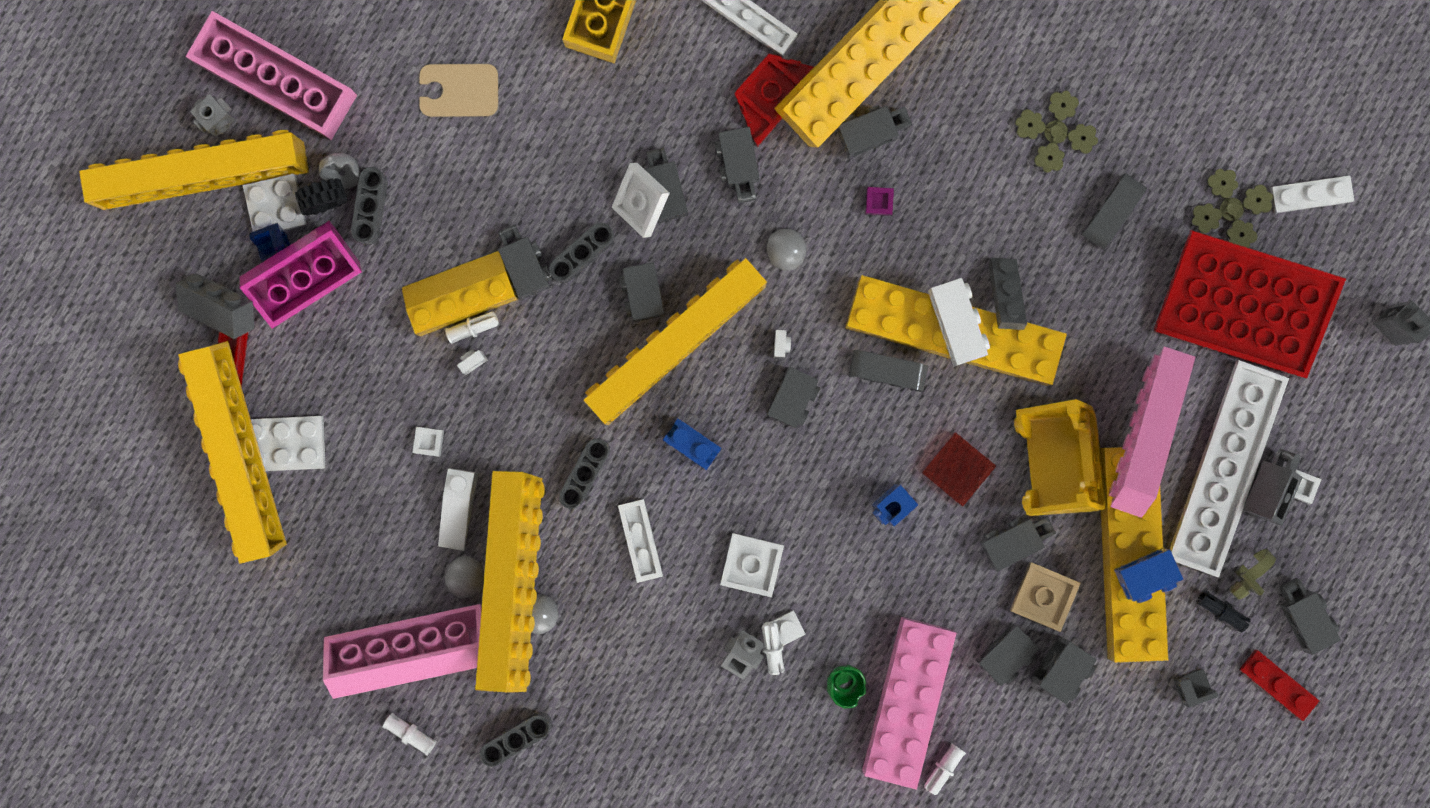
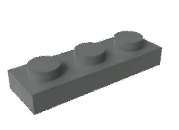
(1007, 293)

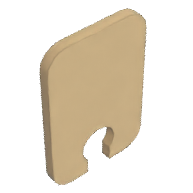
(466, 90)

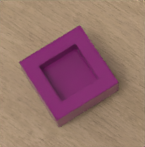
(879, 201)

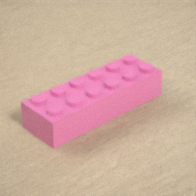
(271, 75)
(1151, 432)
(402, 651)
(909, 703)

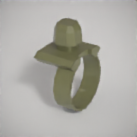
(1248, 577)

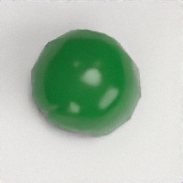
(848, 696)

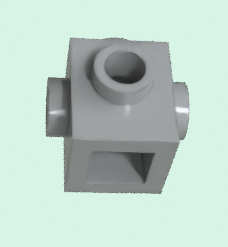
(218, 121)
(742, 654)

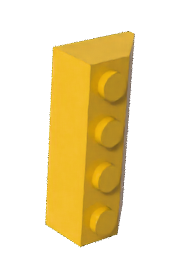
(458, 294)

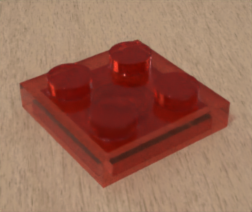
(958, 469)

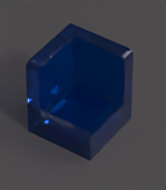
(269, 240)

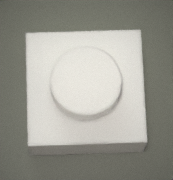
(782, 344)
(471, 361)
(428, 441)
(1307, 488)
(789, 628)

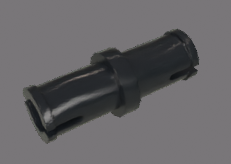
(1223, 611)

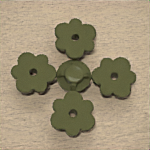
(1056, 131)
(1232, 208)

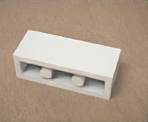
(959, 321)

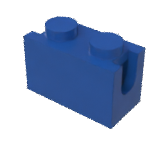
(692, 444)
(893, 505)
(1148, 575)

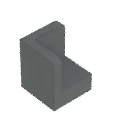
(1194, 688)

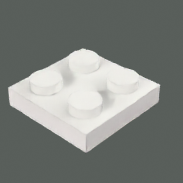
(640, 200)
(274, 202)
(752, 565)

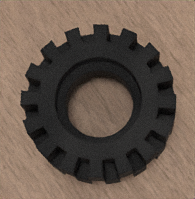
(321, 196)

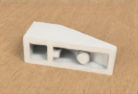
(457, 508)

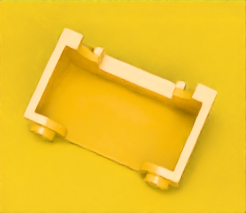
(1062, 458)

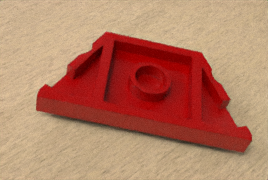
(765, 90)

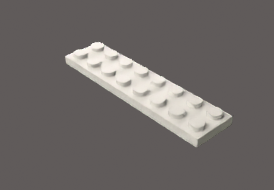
(1227, 468)

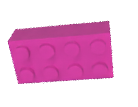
(300, 274)

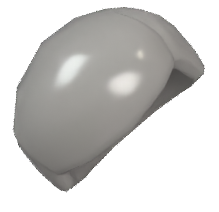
(334, 163)
(786, 249)
(464, 577)
(545, 614)

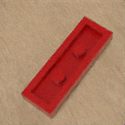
(1279, 685)

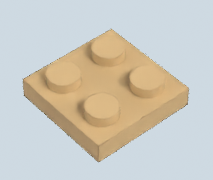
(1045, 596)

